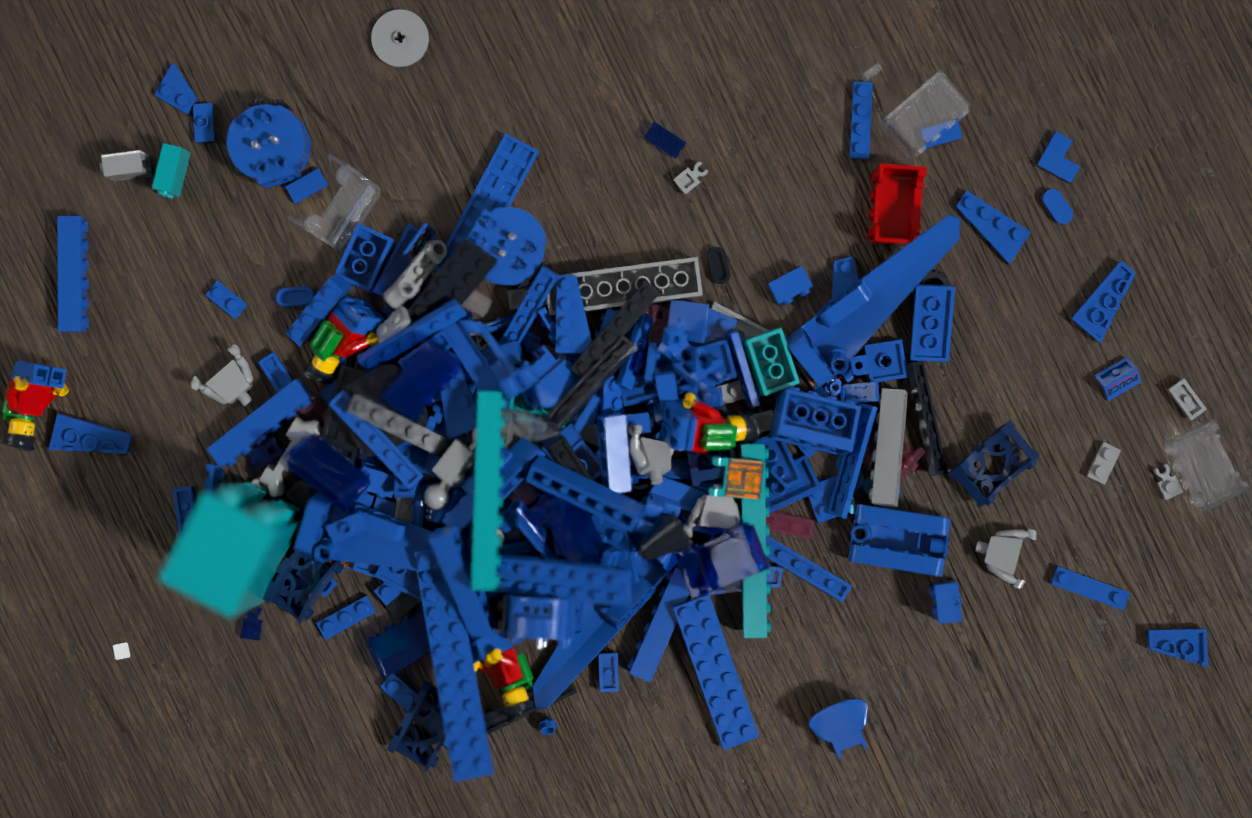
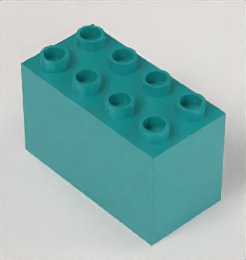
(232, 548)

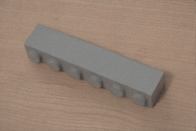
(889, 447)

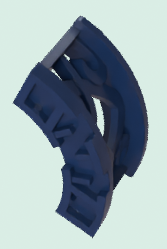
(1000, 437)
(701, 470)
(277, 587)
(402, 741)

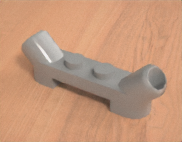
(410, 280)
(273, 474)

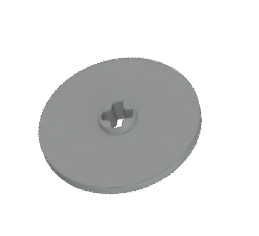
(412, 46)

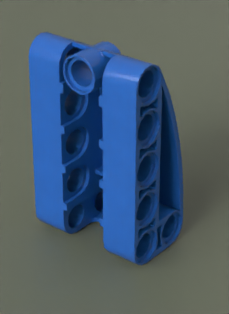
(900, 540)

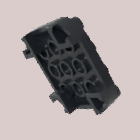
(372, 387)

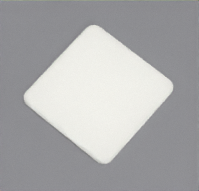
(121, 651)

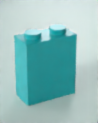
(171, 171)

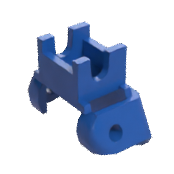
(554, 379)
(841, 724)

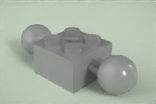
(453, 469)

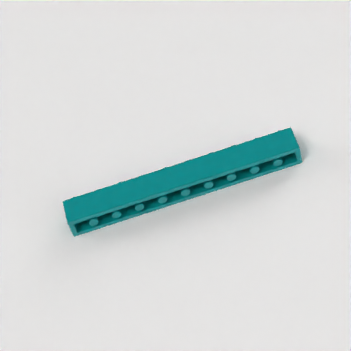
(487, 490)
(755, 587)

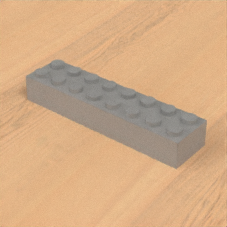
(614, 286)

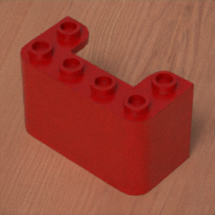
(896, 204)

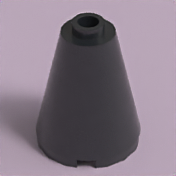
(665, 539)

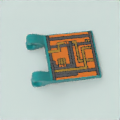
(741, 479)

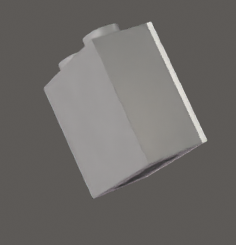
(126, 166)

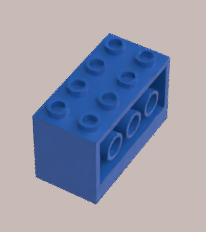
(815, 421)

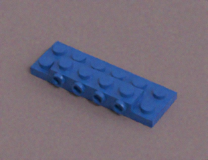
(648, 393)

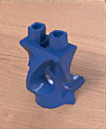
(693, 371)

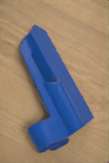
(489, 374)
(671, 497)
(514, 515)

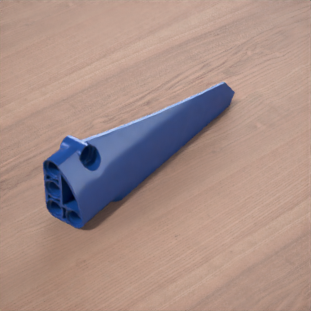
(861, 309)
(385, 543)
(600, 625)

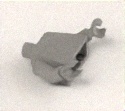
(230, 382)
(649, 455)
(714, 512)
(1003, 553)

